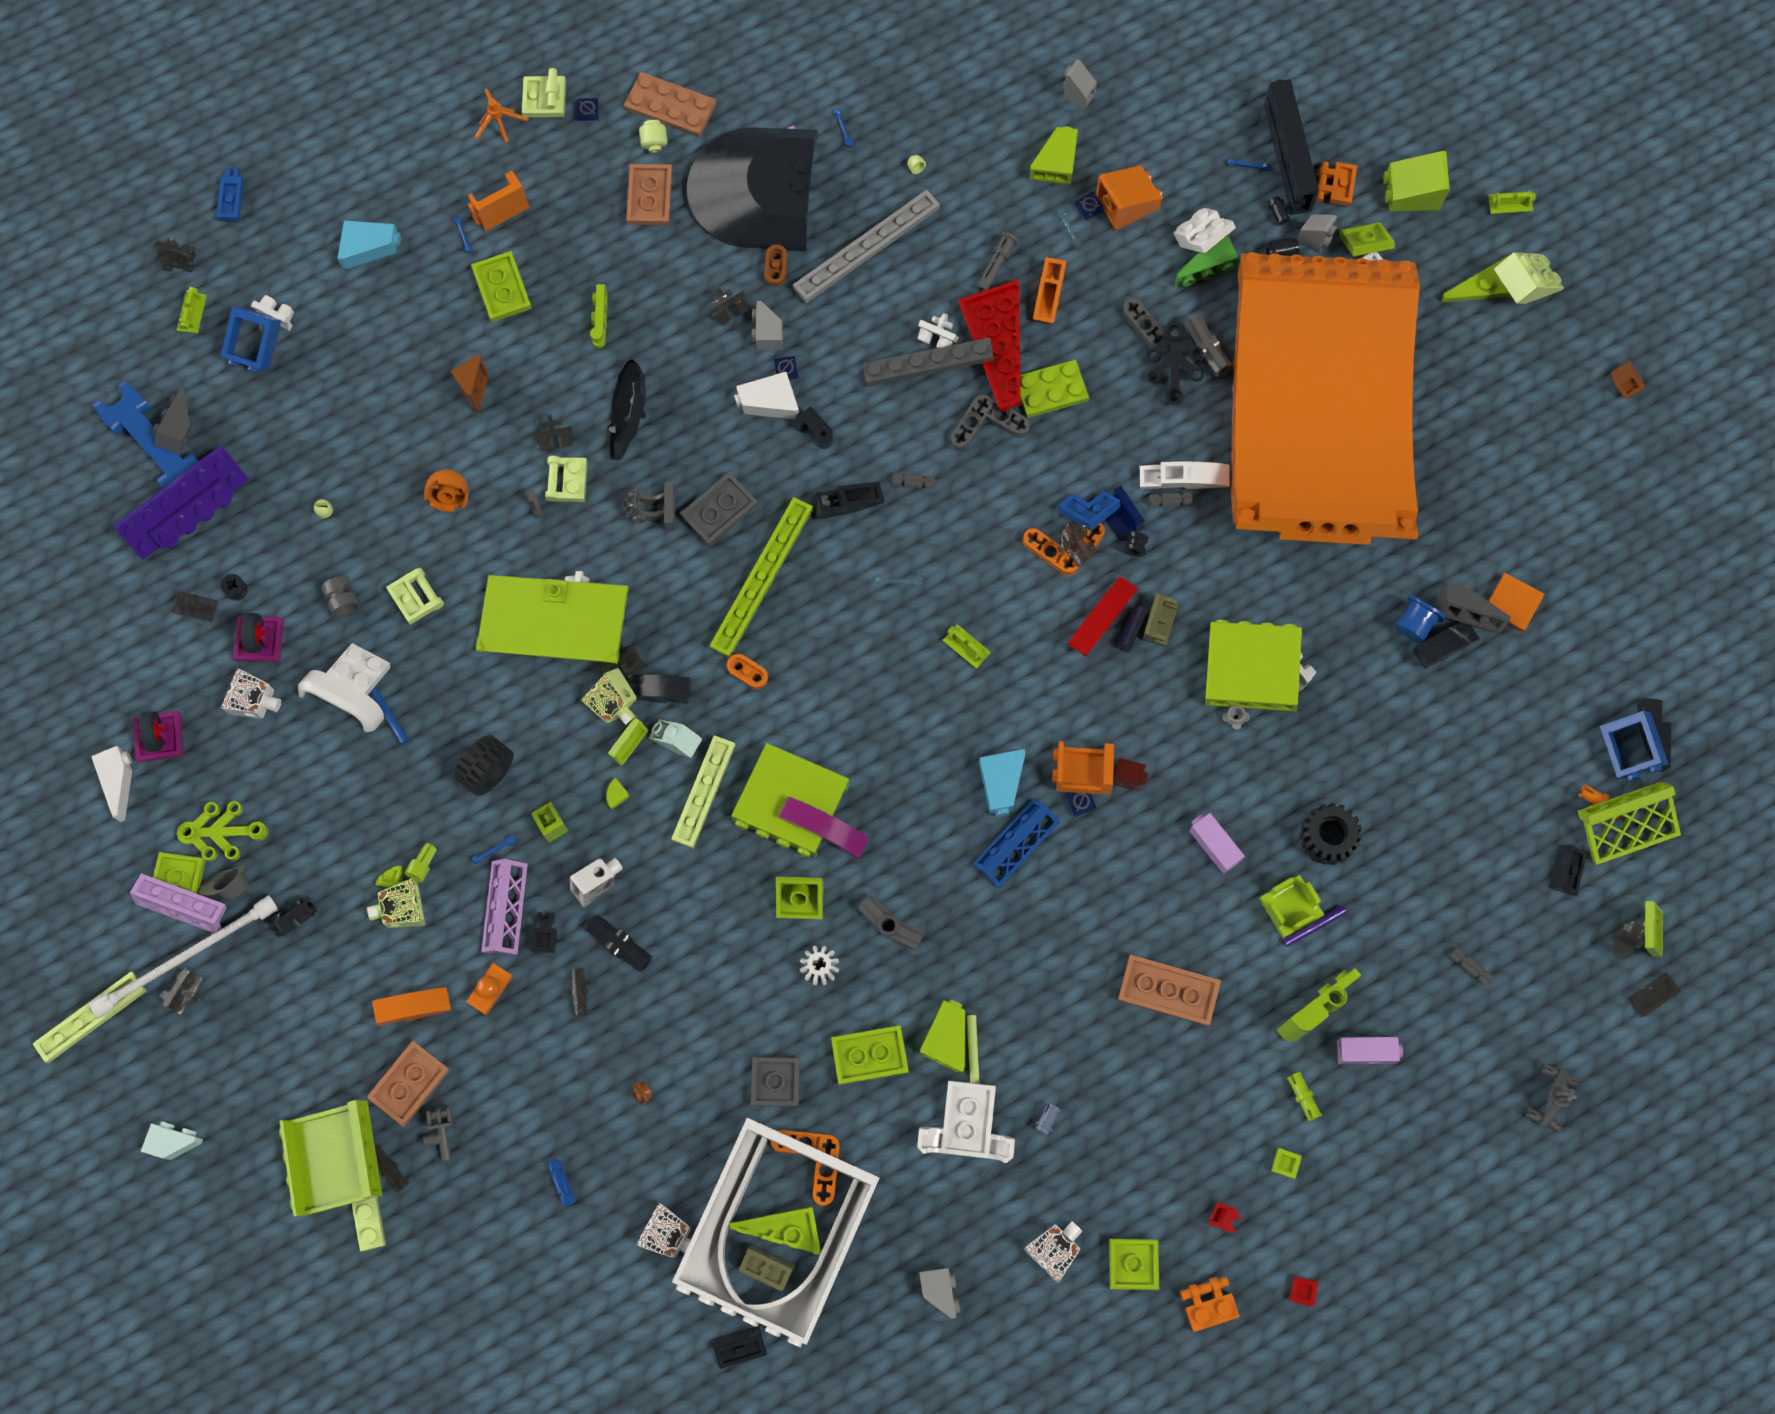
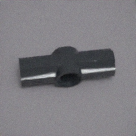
(619, 943)

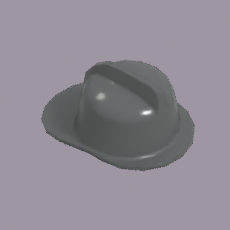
(227, 884)

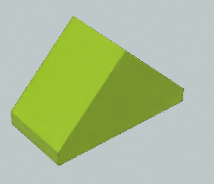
(549, 822)

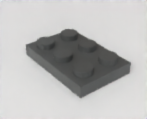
(719, 509)

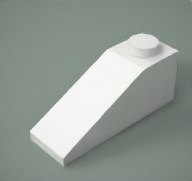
(115, 777)

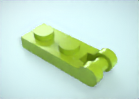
(599, 317)

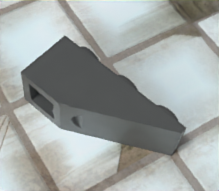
(174, 426)

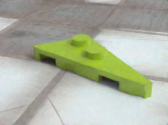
(1481, 286)
(792, 1228)

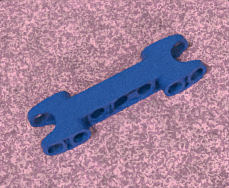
(129, 416)

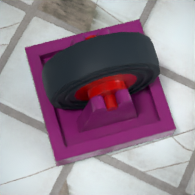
(258, 638)
(158, 736)

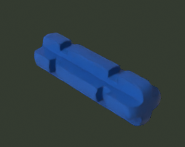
(561, 1182)

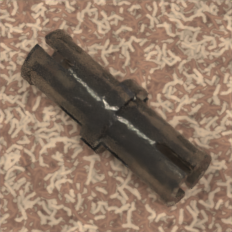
(578, 992)
(389, 1170)

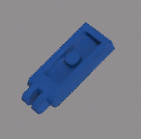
(230, 196)

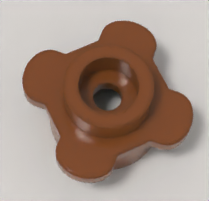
(641, 1092)

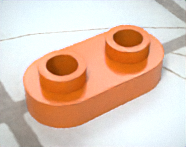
(748, 672)

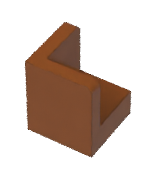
(1628, 380)

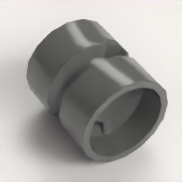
(340, 596)

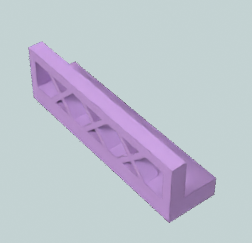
(178, 903)
(497, 903)

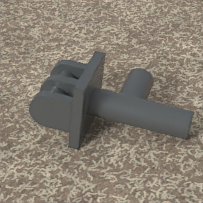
(442, 1137)

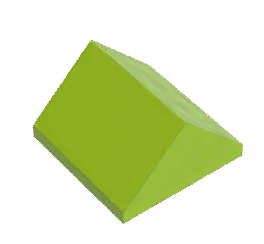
(799, 897)

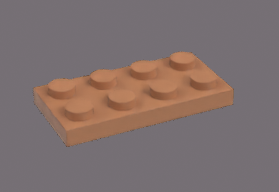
(670, 104)
(1169, 990)

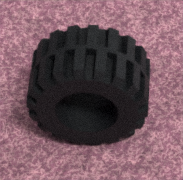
(484, 765)
(1338, 817)

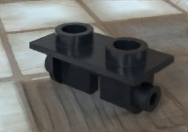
(284, 921)

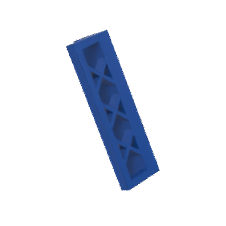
(1014, 838)

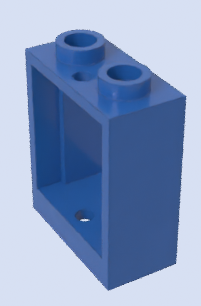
(267, 343)
(1639, 719)

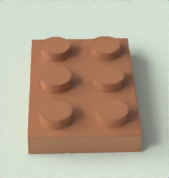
(649, 194)
(408, 1083)

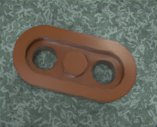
(775, 267)

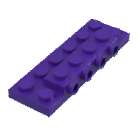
(182, 504)

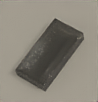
(1653, 994)

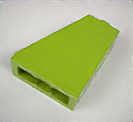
(1056, 157)
(947, 1037)

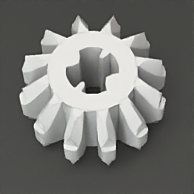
(813, 959)

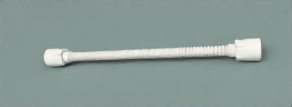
(105, 1003)

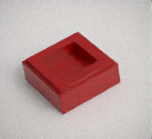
(1303, 1291)

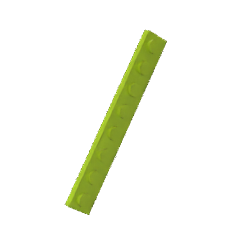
(761, 577)

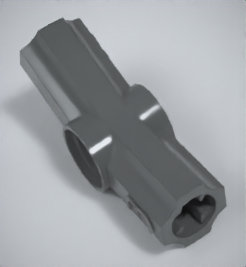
(1210, 345)
(878, 915)

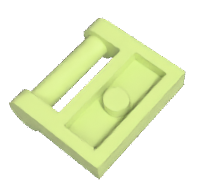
(573, 479)
(409, 601)

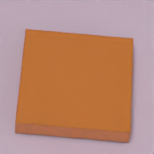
(1516, 600)

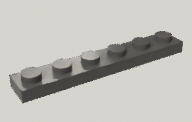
(928, 361)

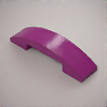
(824, 826)

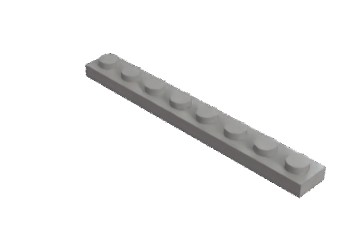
(866, 246)

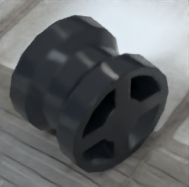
(1136, 544)
(234, 592)

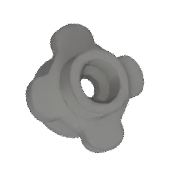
(1236, 711)

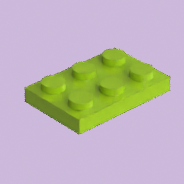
(501, 286)
(1052, 389)
(869, 1055)

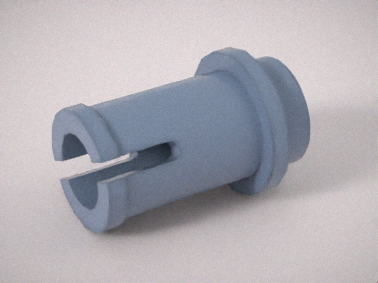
(1047, 1119)

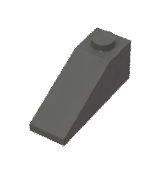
(1470, 608)

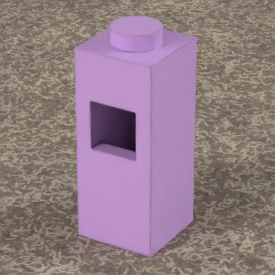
(1216, 842)
(1369, 1050)

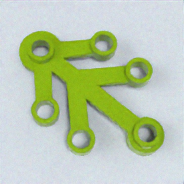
(219, 831)

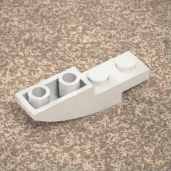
(1185, 474)

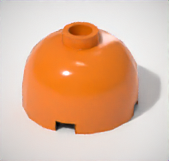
(446, 490)

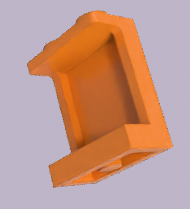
(500, 205)
(1083, 769)

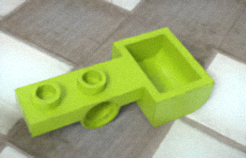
(1319, 1008)

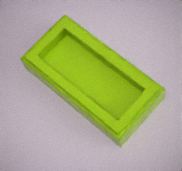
(628, 741)

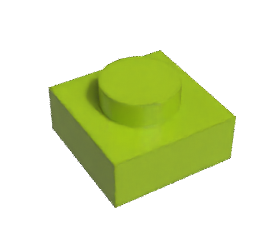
(1286, 1163)

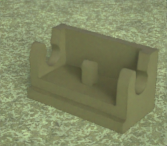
(1160, 620)
(767, 1267)

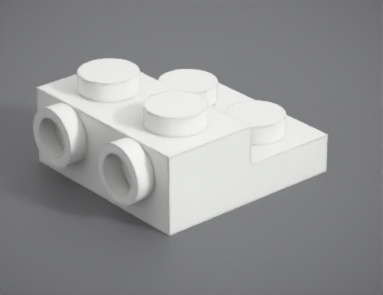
(1203, 230)

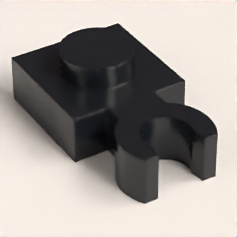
(544, 938)

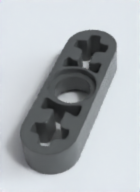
(1144, 315)

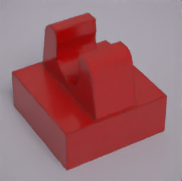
(1223, 1217)

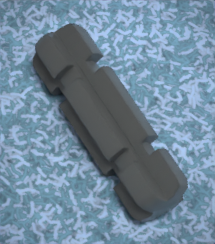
(913, 480)
(1170, 499)
(1471, 966)

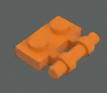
(1342, 185)
(1213, 1311)

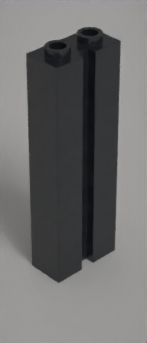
(1291, 147)

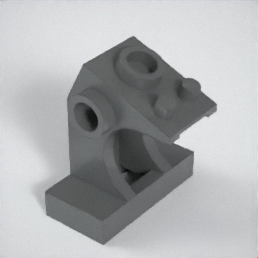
(636, 502)

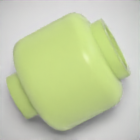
(653, 136)

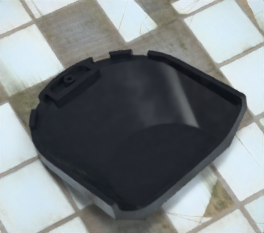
(754, 187)

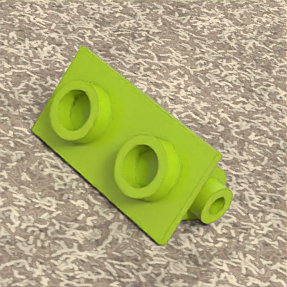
(1511, 202)
(191, 311)
(966, 646)

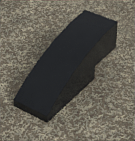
(847, 499)
(1445, 644)
(661, 688)
(1663, 728)

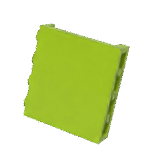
(1253, 665)
(772, 782)
(330, 1159)

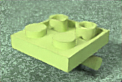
(544, 95)

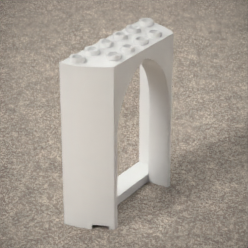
(704, 1262)

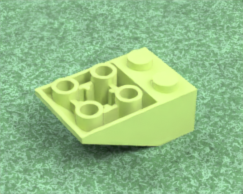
(1528, 277)

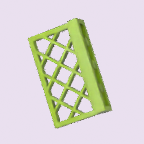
(1630, 803)

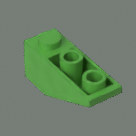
(1204, 266)

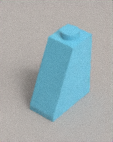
(366, 242)
(1001, 780)

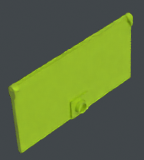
(552, 618)

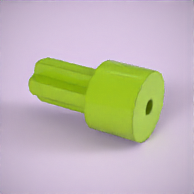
(419, 868)

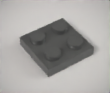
(775, 1082)

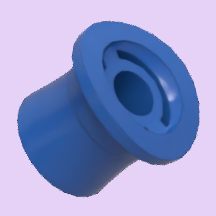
(1418, 619)

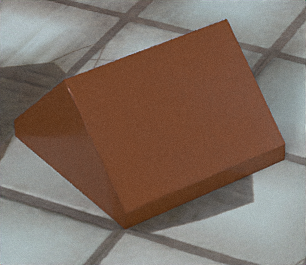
(472, 380)

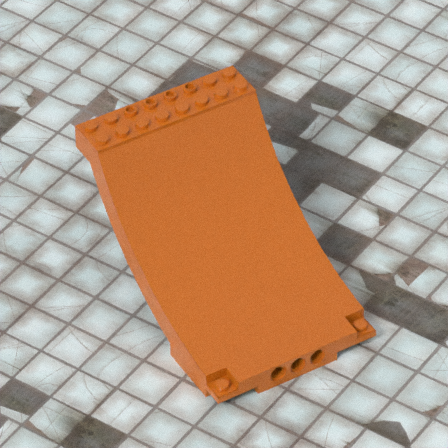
(1324, 398)

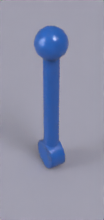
(848, 141)
(1266, 166)
(458, 221)
(509, 841)

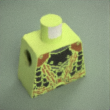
(611, 698)
(399, 906)

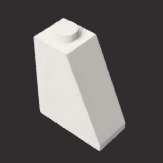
(768, 397)

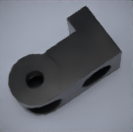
(816, 427)

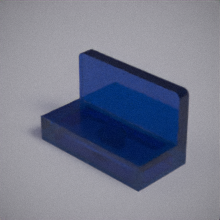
(1126, 518)

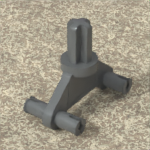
(1559, 1098)

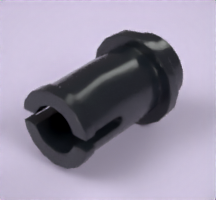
(1278, 210)

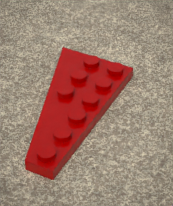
(997, 317)

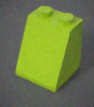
(1417, 183)

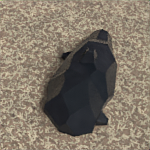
(629, 401)

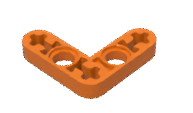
(1058, 560)
(817, 1142)

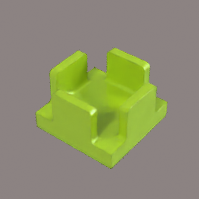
(1292, 905)

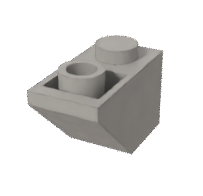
(1079, 84)
(1318, 231)
(768, 329)
(937, 1290)

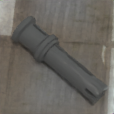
(1000, 255)

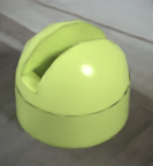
(916, 164)
(323, 512)

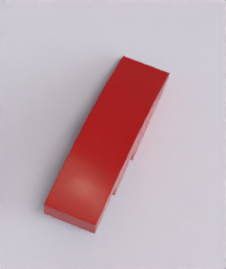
(1102, 616)

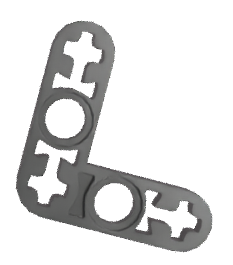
(987, 414)

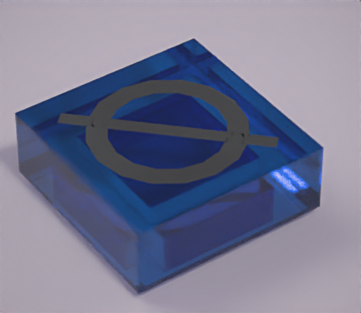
(588, 109)
(1089, 205)
(787, 365)
(1080, 803)

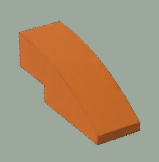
(1049, 290)
(411, 1006)

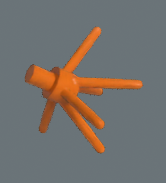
(495, 112)

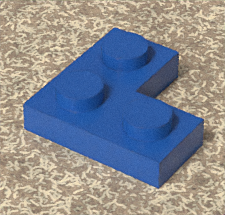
(1089, 513)

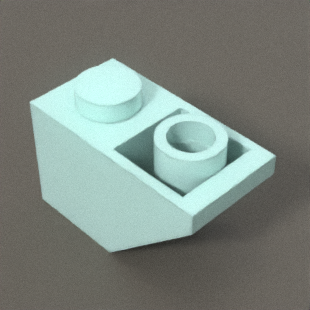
(675, 737)
(168, 1143)

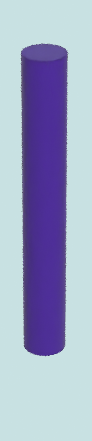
(1314, 926)

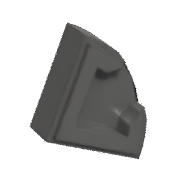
(536, 508)

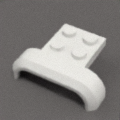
(349, 684)
(967, 1125)

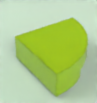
(616, 794)
(390, 877)

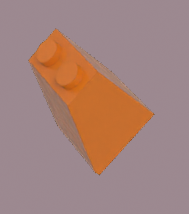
(1128, 195)

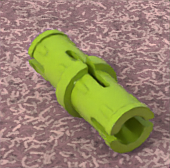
(1304, 1096)

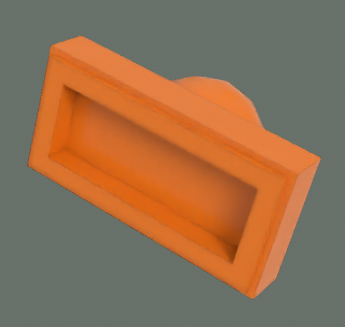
(489, 989)

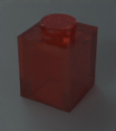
(1130, 774)

